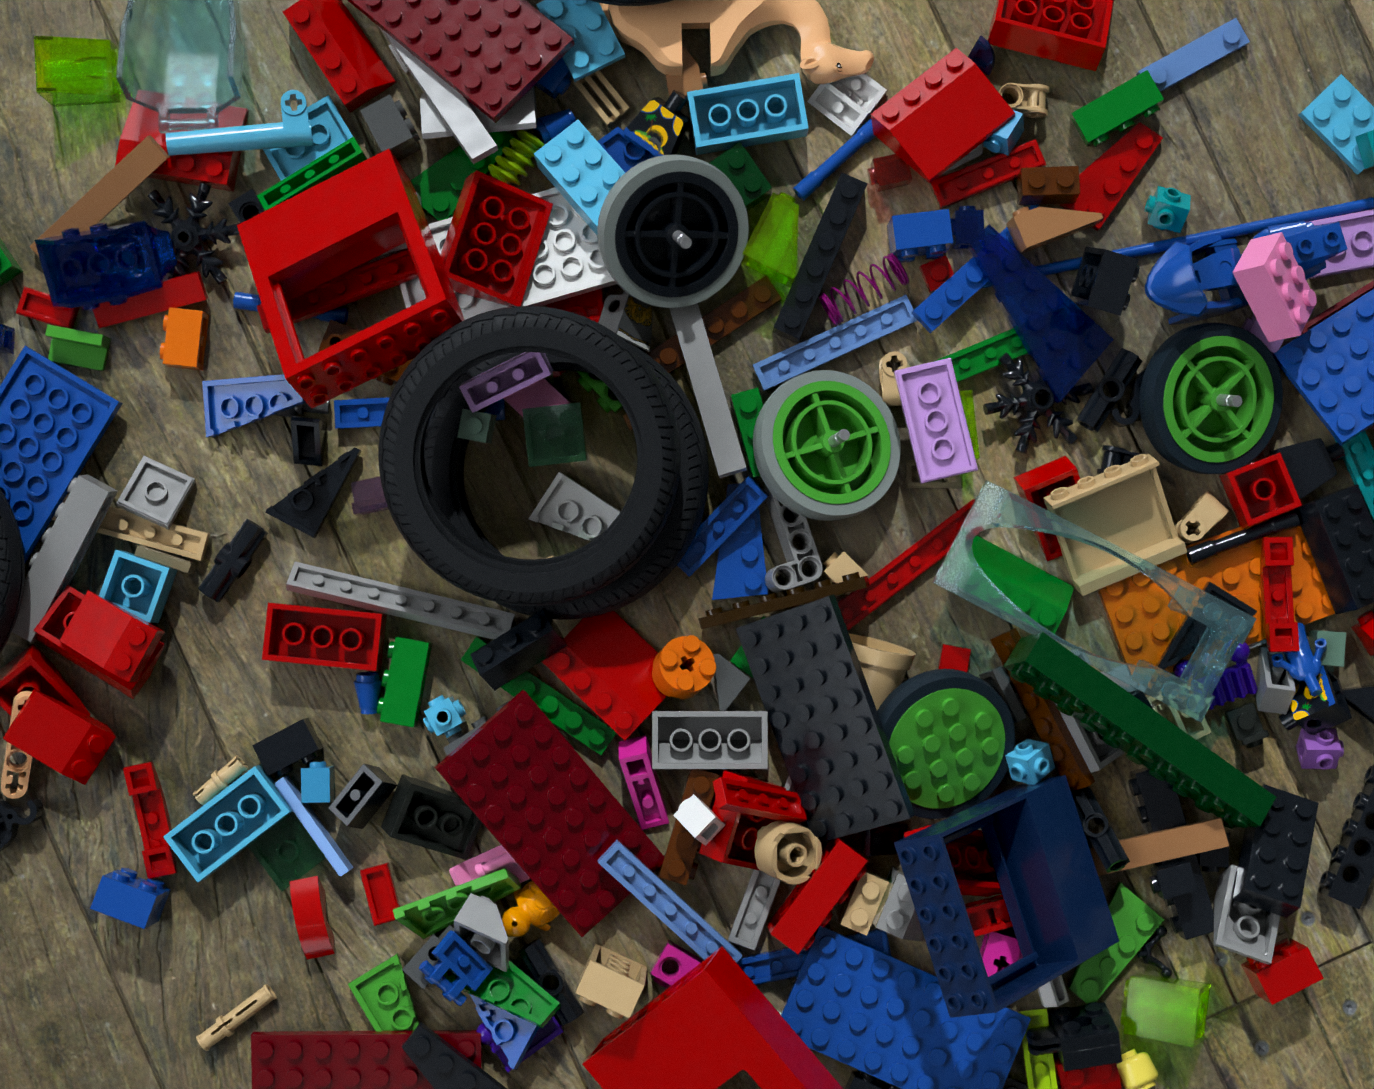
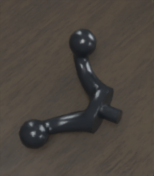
(1161, 931)

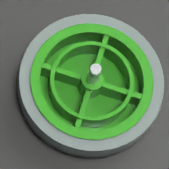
(826, 445)

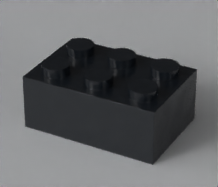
(1104, 280)

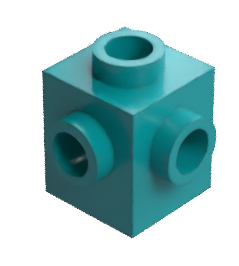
(1168, 209)

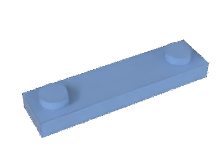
(1197, 55)

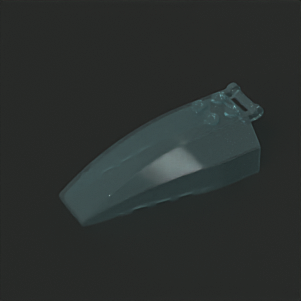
(181, 59)

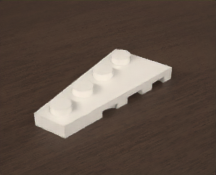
(574, 509)

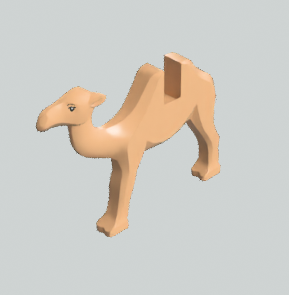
(658, 33)

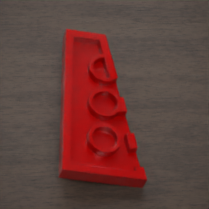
(1114, 171)

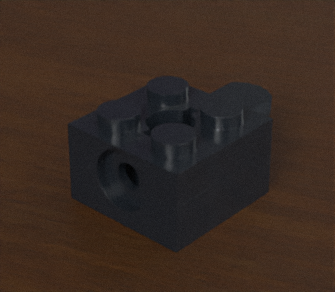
(1079, 1036)

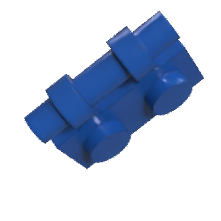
(461, 961)

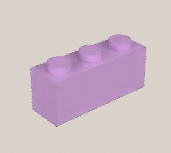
(505, 379)

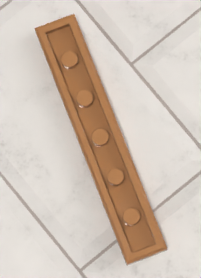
(110, 189)
(1170, 844)

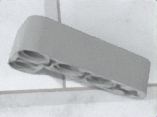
(793, 556)

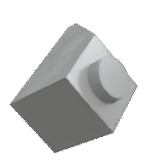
(1274, 685)

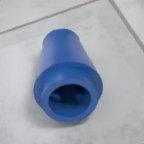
(553, 124)
(368, 691)

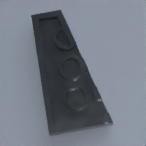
(444, 1064)

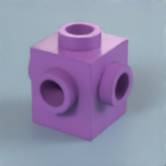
(1319, 750)

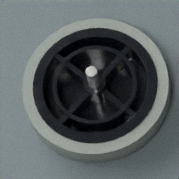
(672, 231)

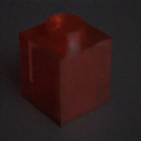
(889, 173)

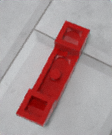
(1277, 594)
(152, 818)

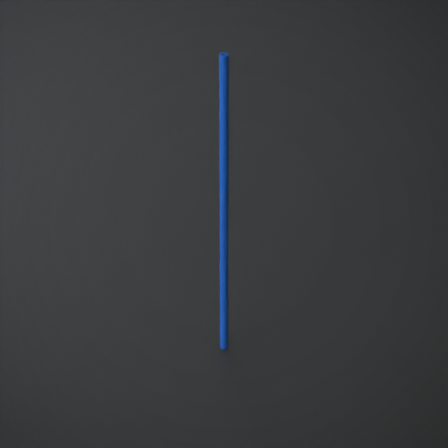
(1226, 232)

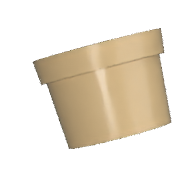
(881, 664)

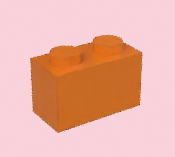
(184, 338)

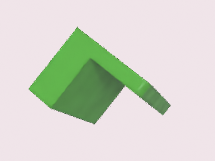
(78, 347)

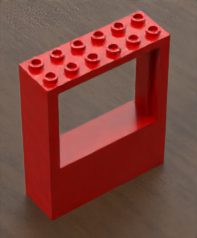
(329, 234)

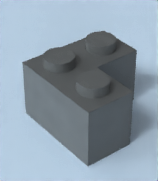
(390, 128)

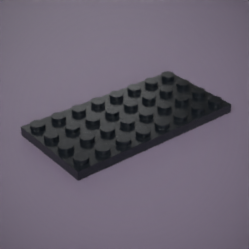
(825, 720)

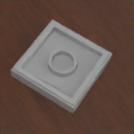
(156, 492)

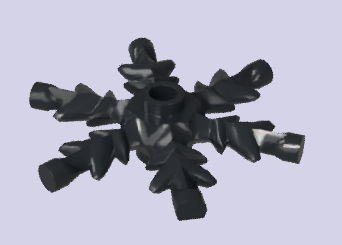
(196, 234)
(1034, 410)

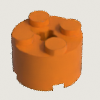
(685, 652)

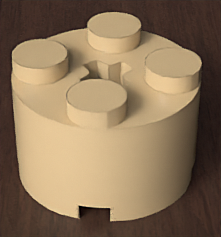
(787, 851)

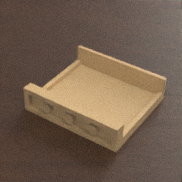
(1123, 508)

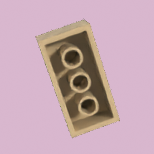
(611, 982)

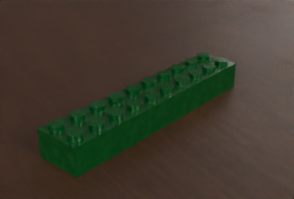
(1138, 731)

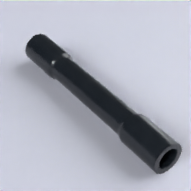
(1273, 526)

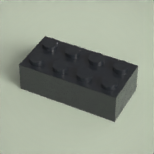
(1342, 546)
(1277, 855)

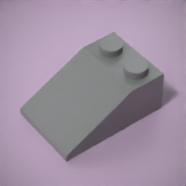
(1242, 926)

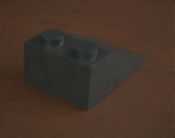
(431, 818)

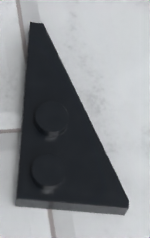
(311, 502)
(1190, 631)

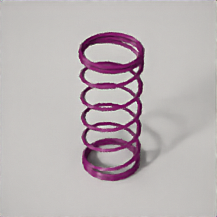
(832, 309)

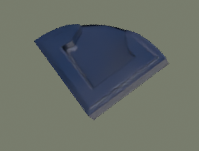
(983, 55)

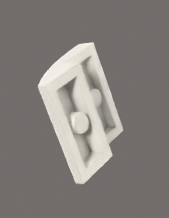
(848, 100)

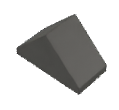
(728, 681)

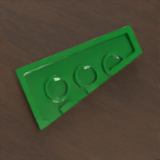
(444, 180)
(515, 994)

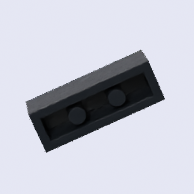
(518, 650)

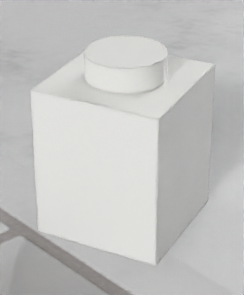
(699, 819)

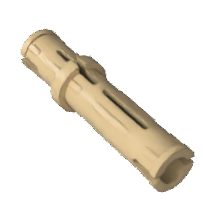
(227, 1024)

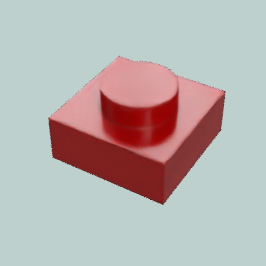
(936, 273)

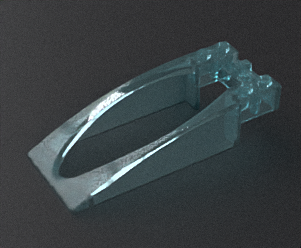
(1224, 622)

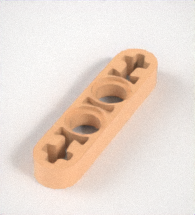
(22, 769)

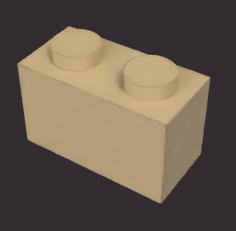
(863, 902)

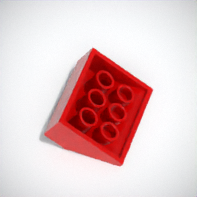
(1053, 29)
(941, 115)
(214, 169)
(494, 239)
(609, 671)

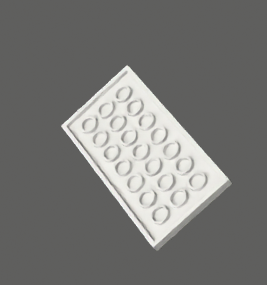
(563, 268)

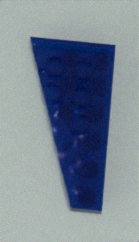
(1046, 320)

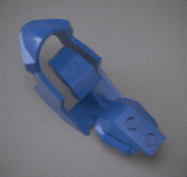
(1181, 284)

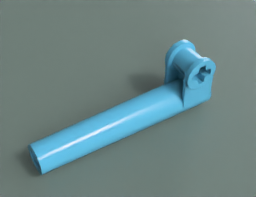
(292, 132)

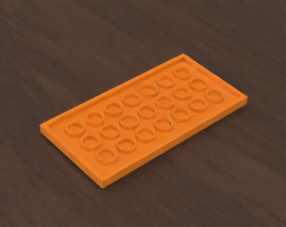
(1146, 624)

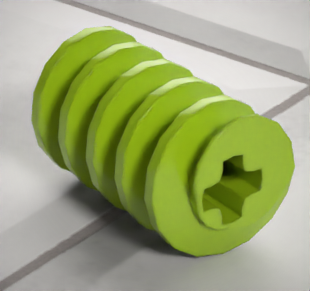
(516, 158)

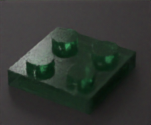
(554, 434)
(287, 851)

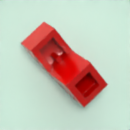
(310, 917)

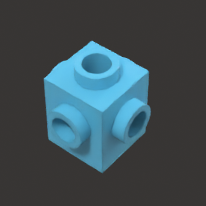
(455, 716)
(1030, 761)

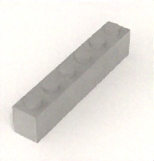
(62, 550)

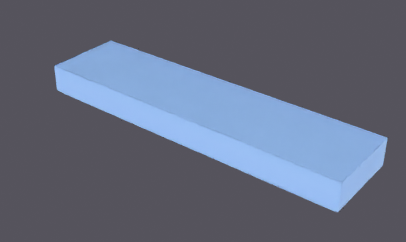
(313, 826)

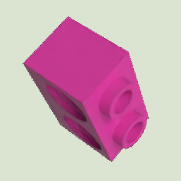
(685, 960)

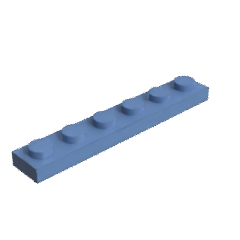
(834, 343)
(664, 902)

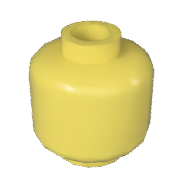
(1137, 1070)

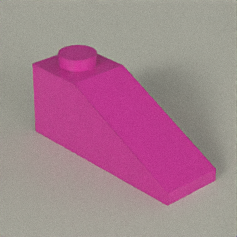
(642, 782)

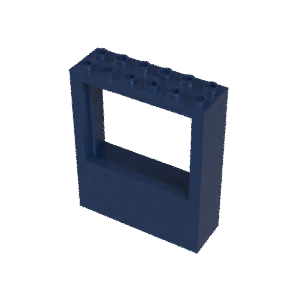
(1044, 883)

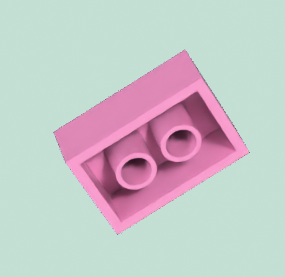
(1275, 287)

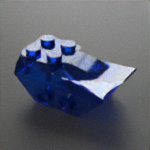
(105, 263)

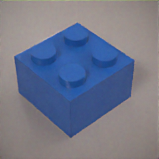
(920, 235)
(131, 898)

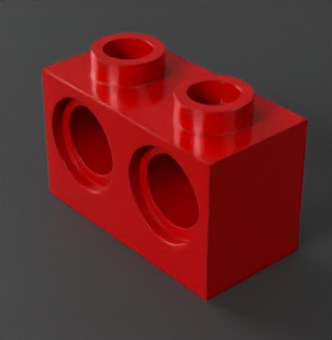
(988, 915)

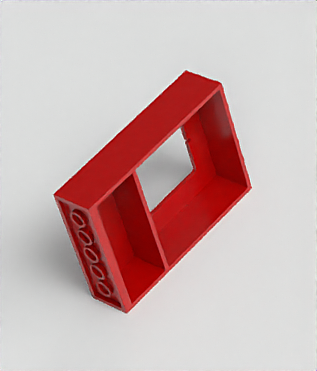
(704, 1035)

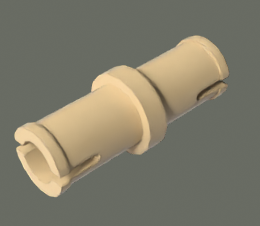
(220, 780)

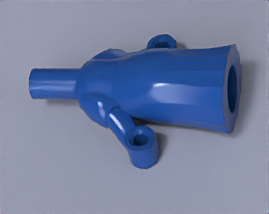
(1303, 664)

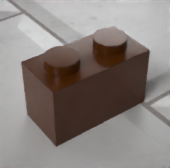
(1048, 185)

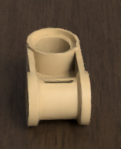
(1028, 98)
(887, 387)
(1202, 516)

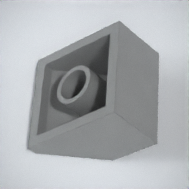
(483, 930)

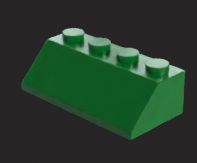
(1027, 586)

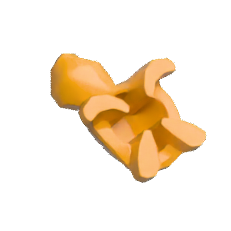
(532, 909)

